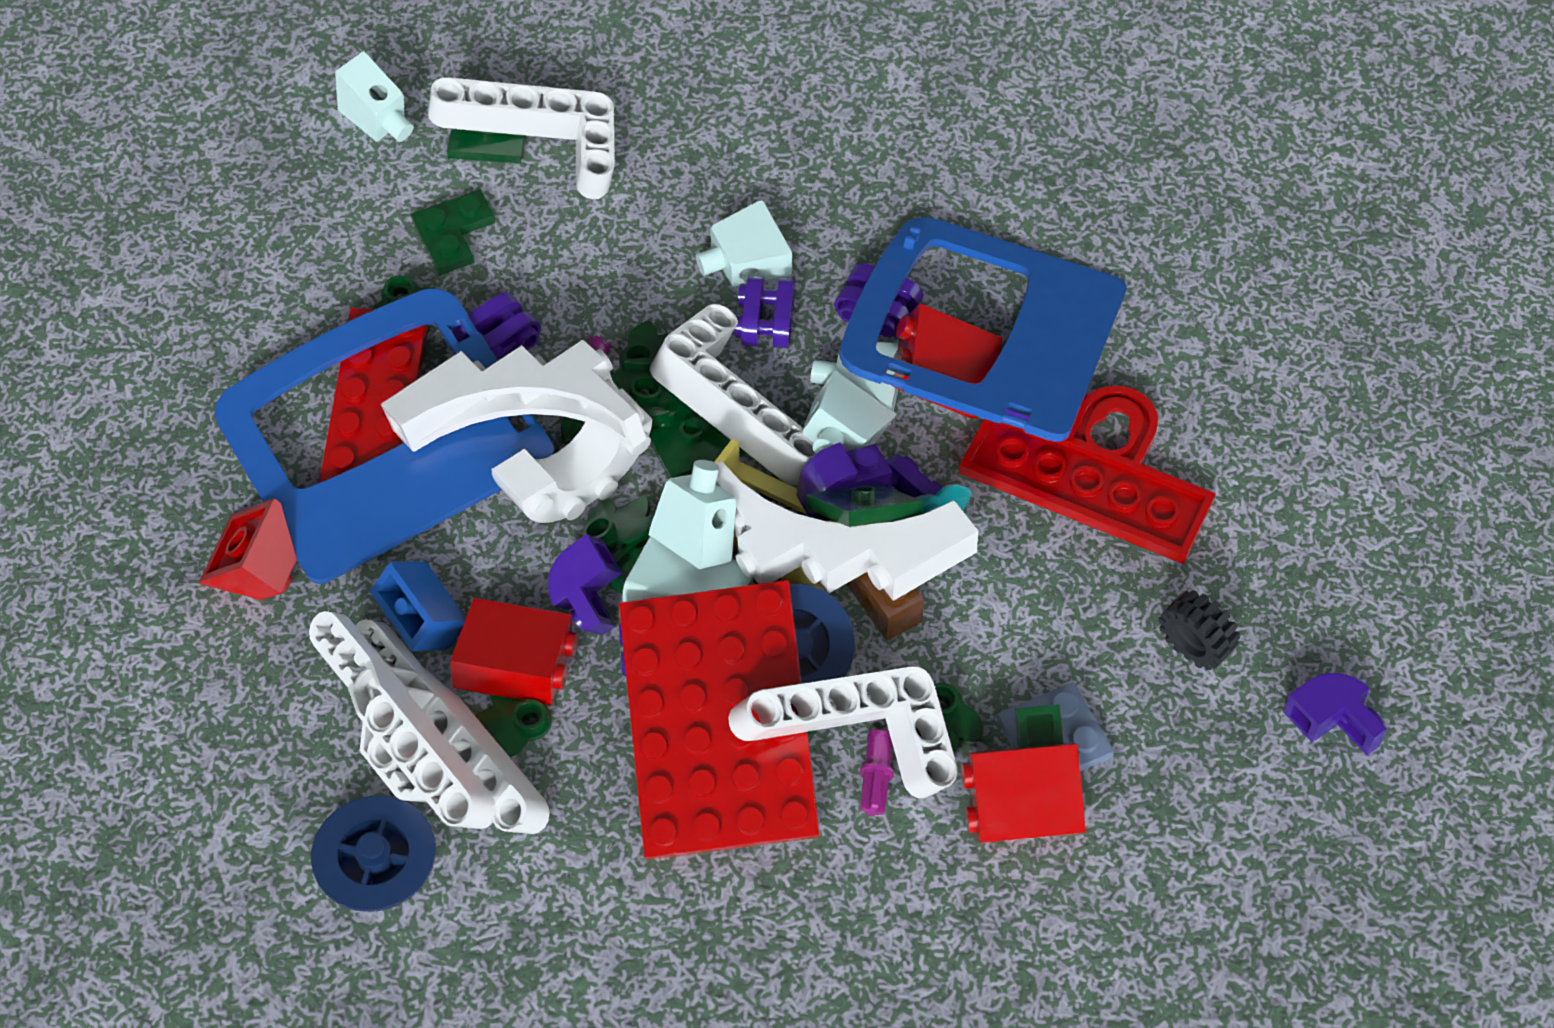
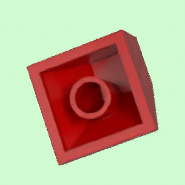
(253, 553)

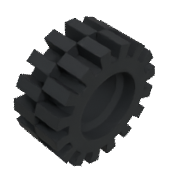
(1199, 629)

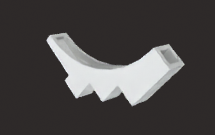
(466, 393)
(893, 553)

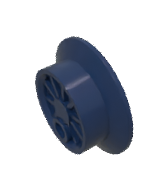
(822, 634)
(373, 853)

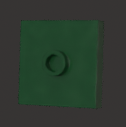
(485, 146)
(687, 441)
(864, 505)

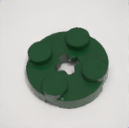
(660, 404)

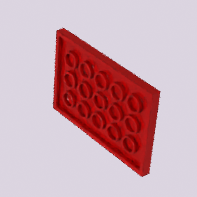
(684, 674)

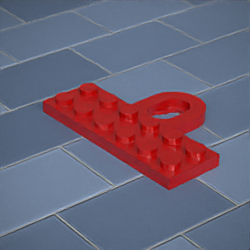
(365, 381)
(1093, 483)

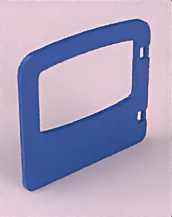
(1046, 356)
(397, 493)

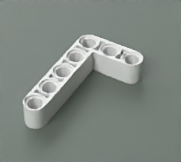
(534, 112)
(692, 374)
(853, 706)

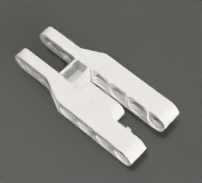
(405, 736)

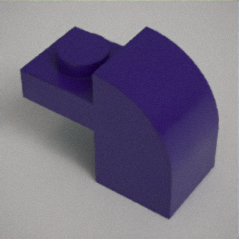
(841, 469)
(576, 579)
(1335, 701)

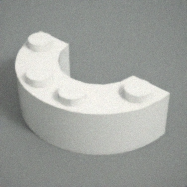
(573, 476)

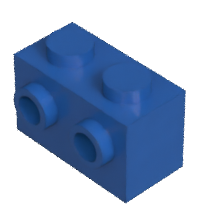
(418, 606)

